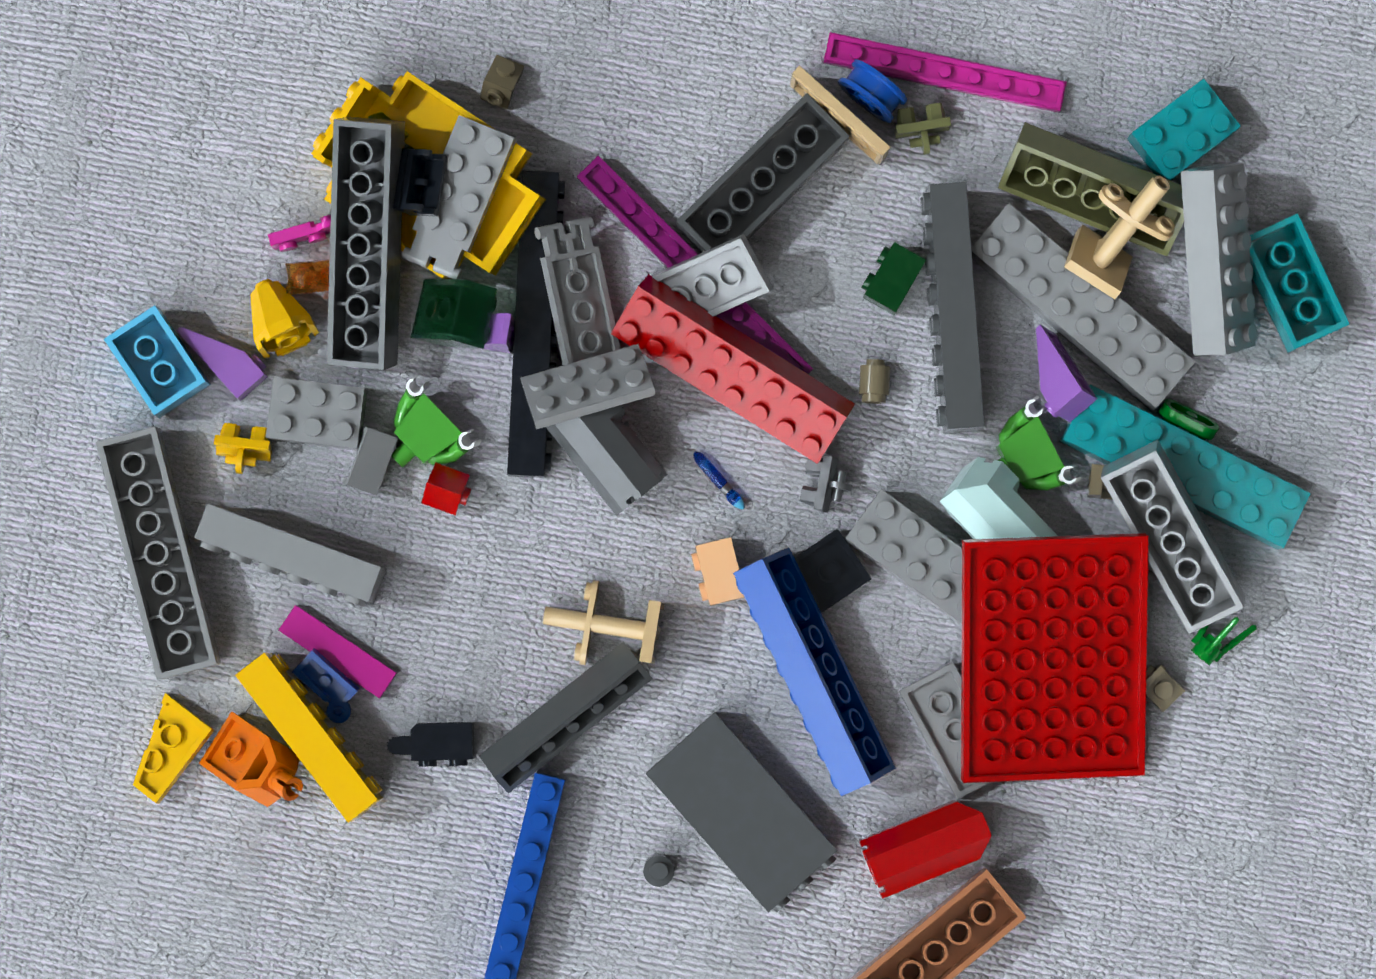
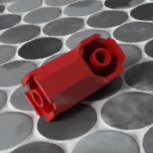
(925, 846)

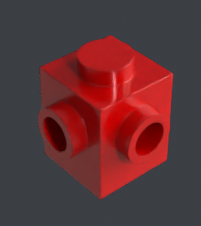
(446, 489)

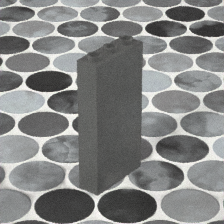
(742, 813)

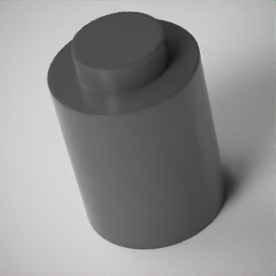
(658, 870)

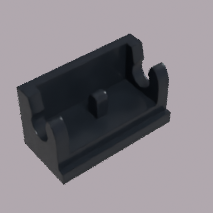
(420, 182)

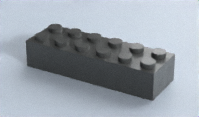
(764, 176)

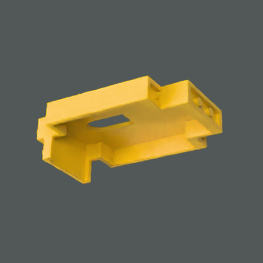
(429, 123)

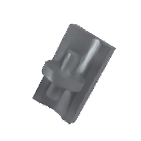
(821, 496)

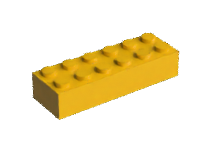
(309, 736)

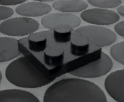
(831, 570)

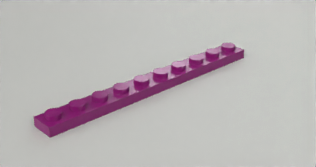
(672, 249)

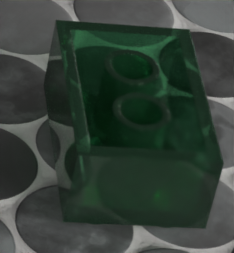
(454, 313)

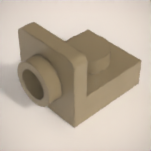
(1096, 487)
(1161, 687)

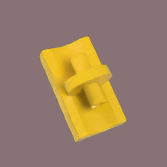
(242, 450)

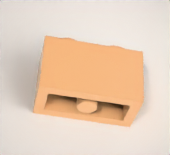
(717, 565)

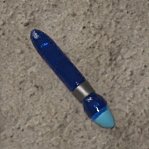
(718, 479)

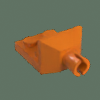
(252, 762)

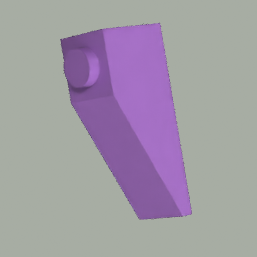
(501, 333)
(232, 366)
(1060, 378)

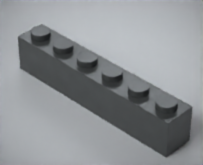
(565, 717)

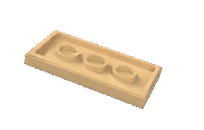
(859, 133)

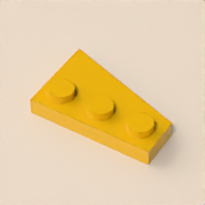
(172, 747)

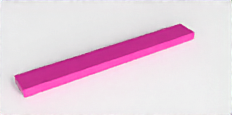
(947, 72)

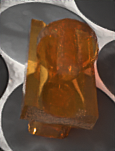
(307, 276)

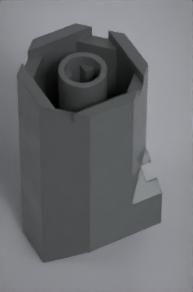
(609, 456)

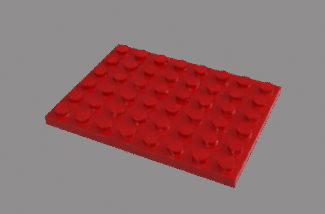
(1054, 657)

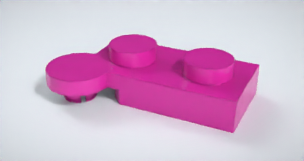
(288, 238)

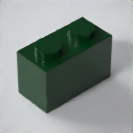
(893, 278)

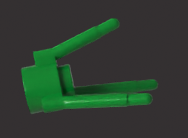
(1208, 647)

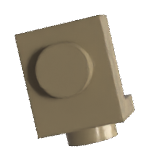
(501, 81)

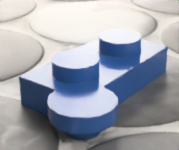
(328, 684)

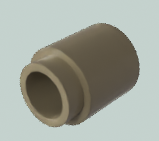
(874, 381)

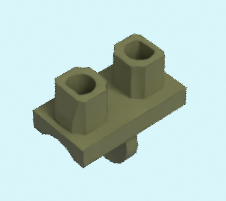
(935, 123)

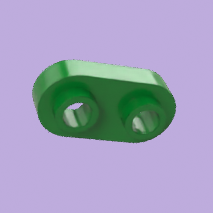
(1188, 419)

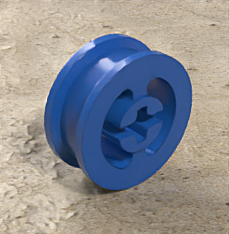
(872, 91)

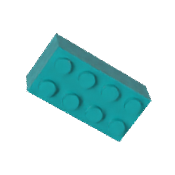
(1294, 284)

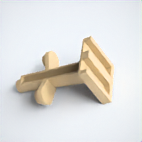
(1101, 258)
(607, 625)

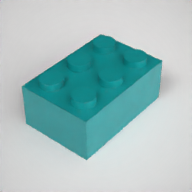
(1183, 131)

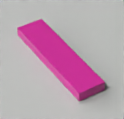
(338, 650)

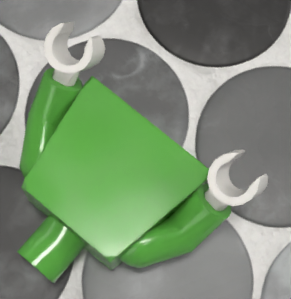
(427, 430)
(1030, 453)

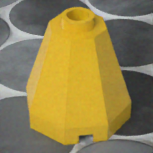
(279, 320)

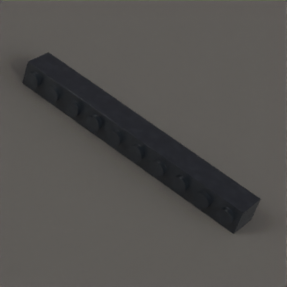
(532, 332)

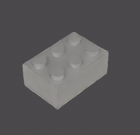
(316, 413)

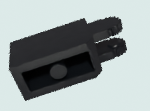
(436, 742)

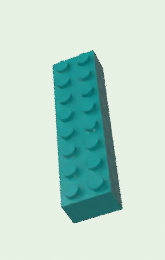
(1214, 479)

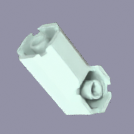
(988, 506)

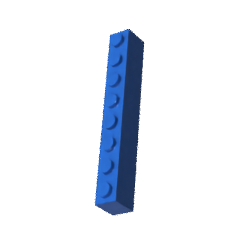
(525, 877)

